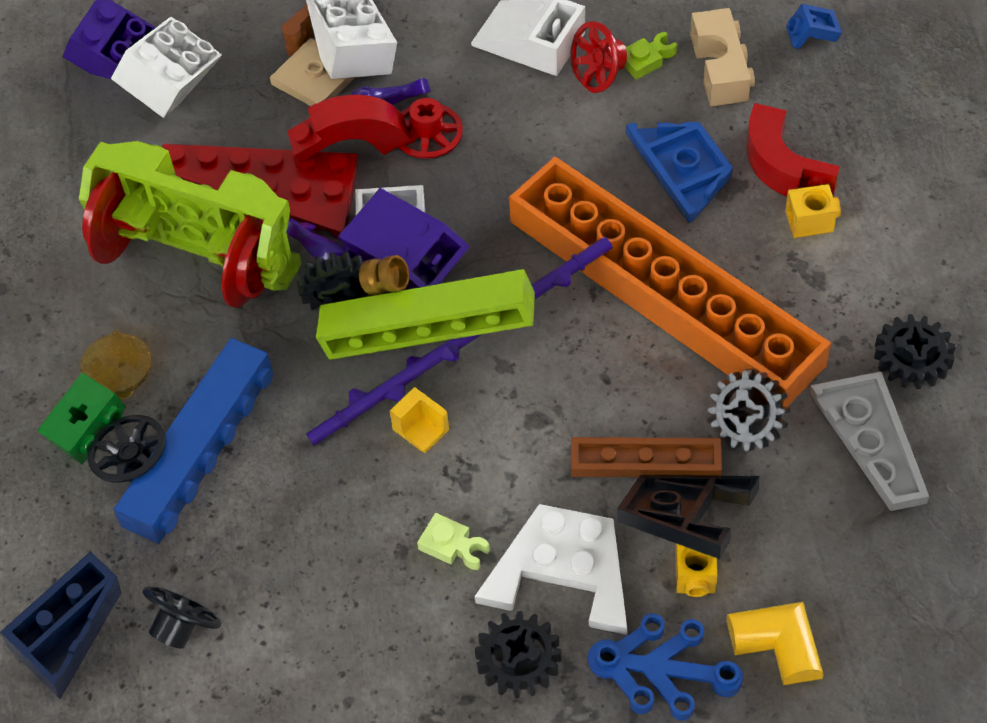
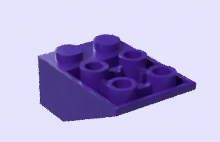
(104, 37)
(395, 227)

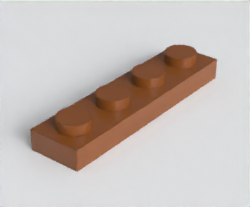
(644, 456)

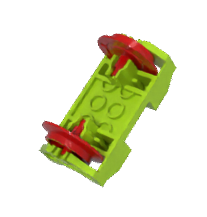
(144, 199)

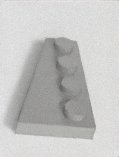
(872, 432)

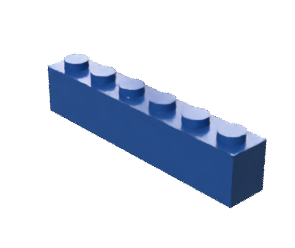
(195, 440)

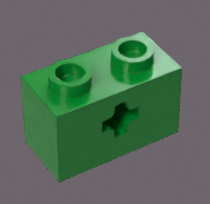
(66, 423)

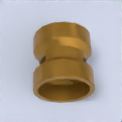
(384, 275)

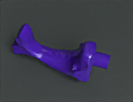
(398, 93)
(316, 244)

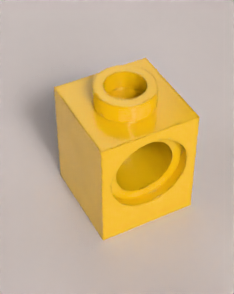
(812, 210)
(695, 582)

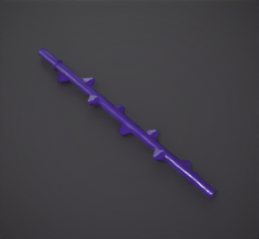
(395, 386)

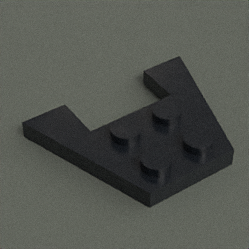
(676, 503)

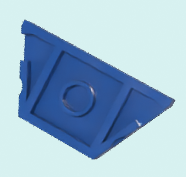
(683, 162)

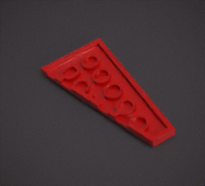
(316, 188)

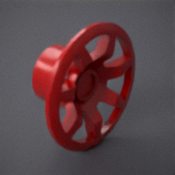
(601, 56)
(426, 124)

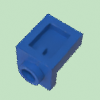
(812, 22)

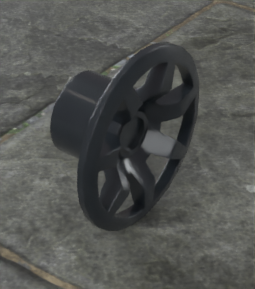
(129, 453)
(174, 621)

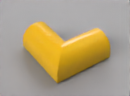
(781, 629)

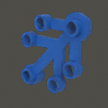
(659, 667)

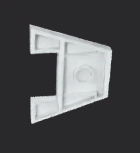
(566, 551)

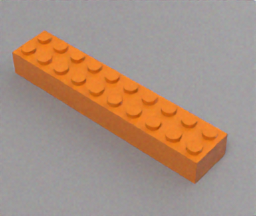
(668, 280)

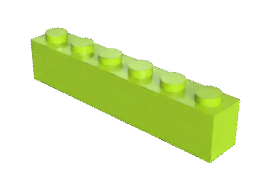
(426, 314)

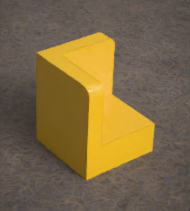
(419, 420)

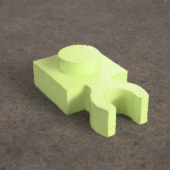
(449, 539)

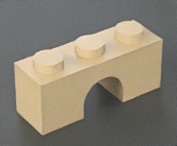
(718, 36)

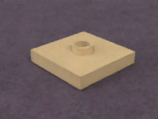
(306, 76)

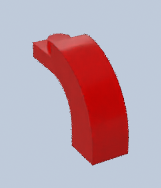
(349, 118)
(775, 162)

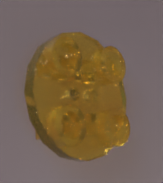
(122, 351)

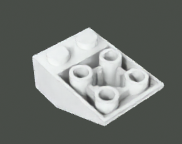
(532, 32)
(352, 38)
(165, 66)

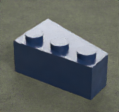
(64, 622)

